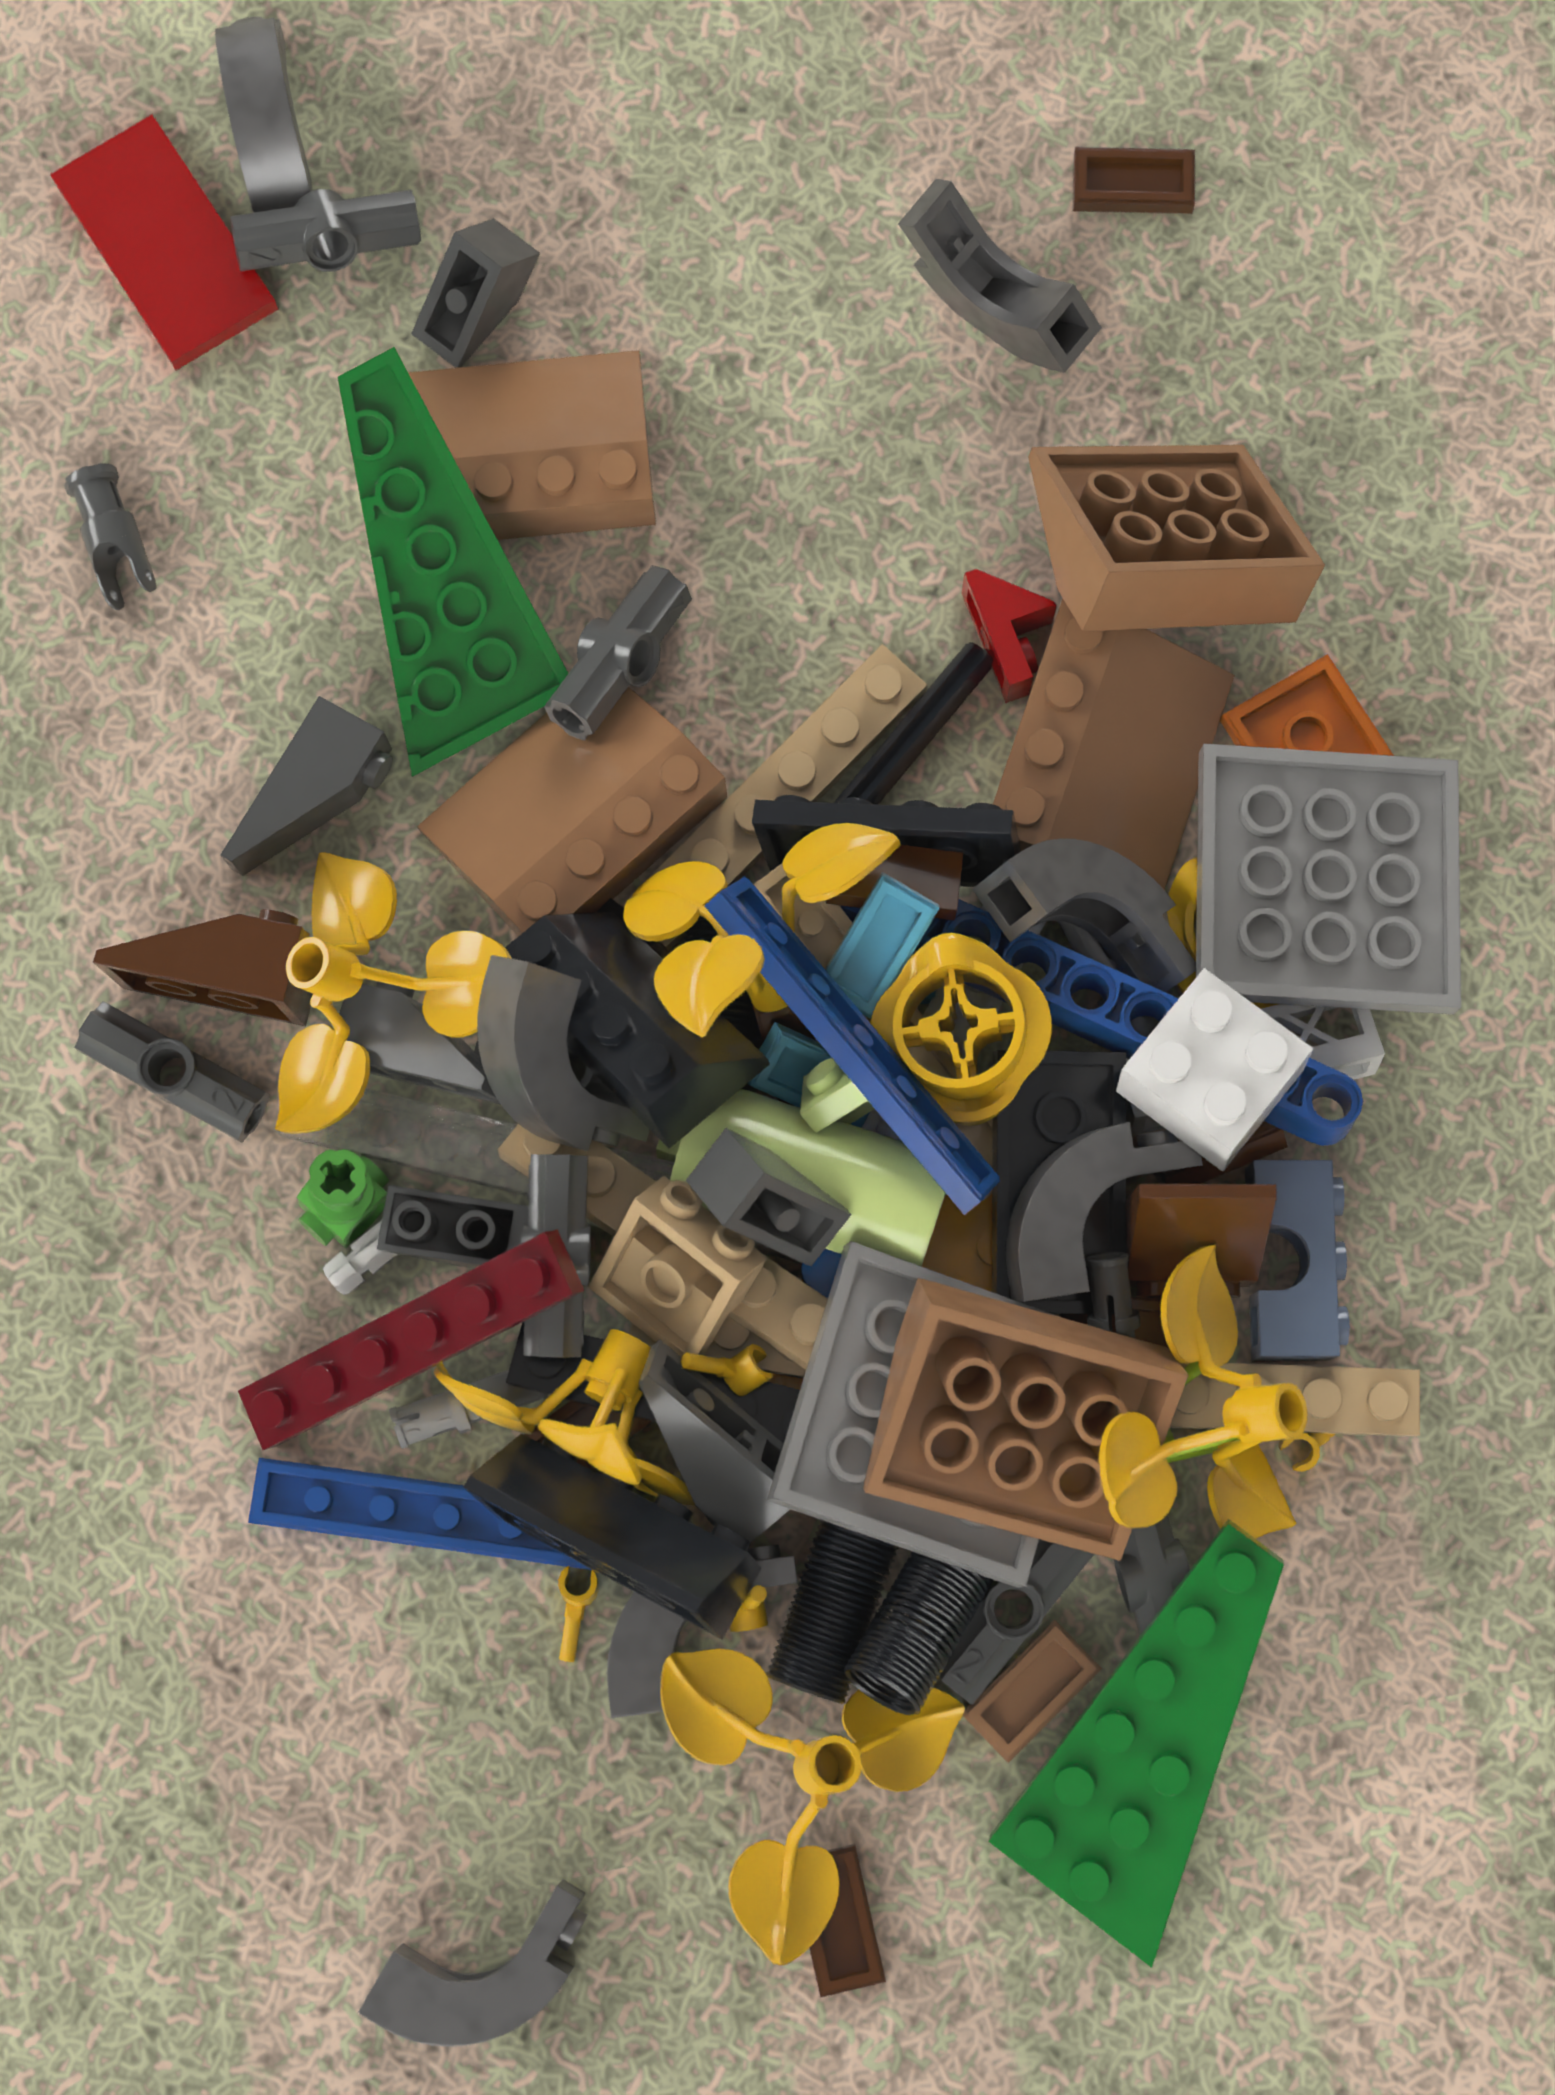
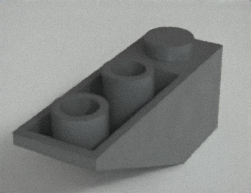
(449, 1226)

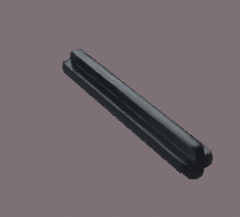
(920, 725)

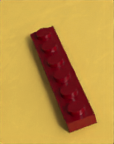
(412, 1339)

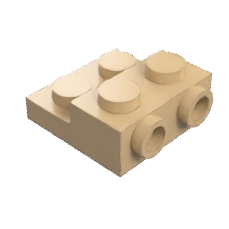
(676, 1268)

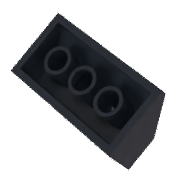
(626, 1032)
(618, 1532)

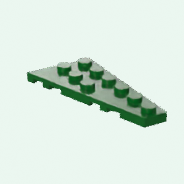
(451, 607)
(1131, 1777)

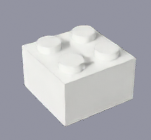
(1213, 1069)

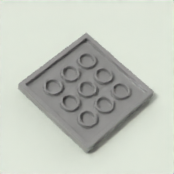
(1329, 878)
(838, 1416)

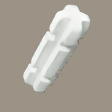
(347, 1270)

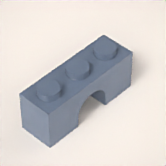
(1305, 1318)

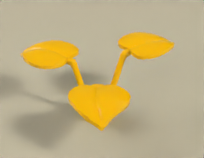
(351, 905)
(704, 976)
(613, 1384)
(1241, 1487)
(777, 1889)

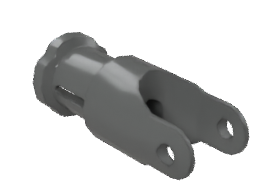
(108, 530)

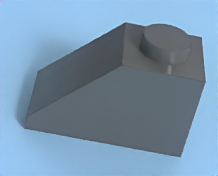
(474, 289)
(766, 1198)

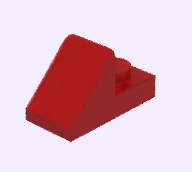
(1000, 615)

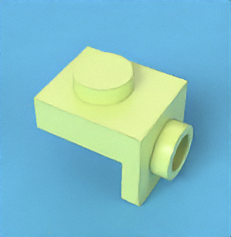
(831, 1097)

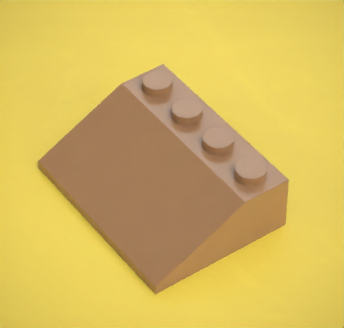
(548, 441)
(1170, 537)
(1113, 742)
(575, 819)
(1007, 1412)

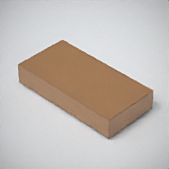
(1031, 1691)

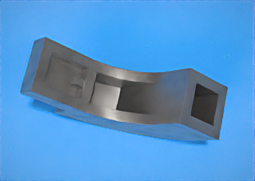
(262, 112)
(1014, 307)
(1096, 892)
(526, 1058)
(1051, 1211)
(651, 1633)
(463, 2009)

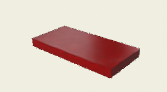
(163, 242)

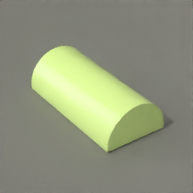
(868, 1173)

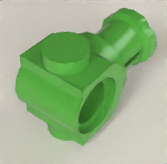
(341, 1196)

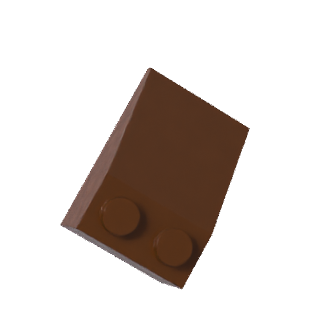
(218, 964)
(1177, 1219)

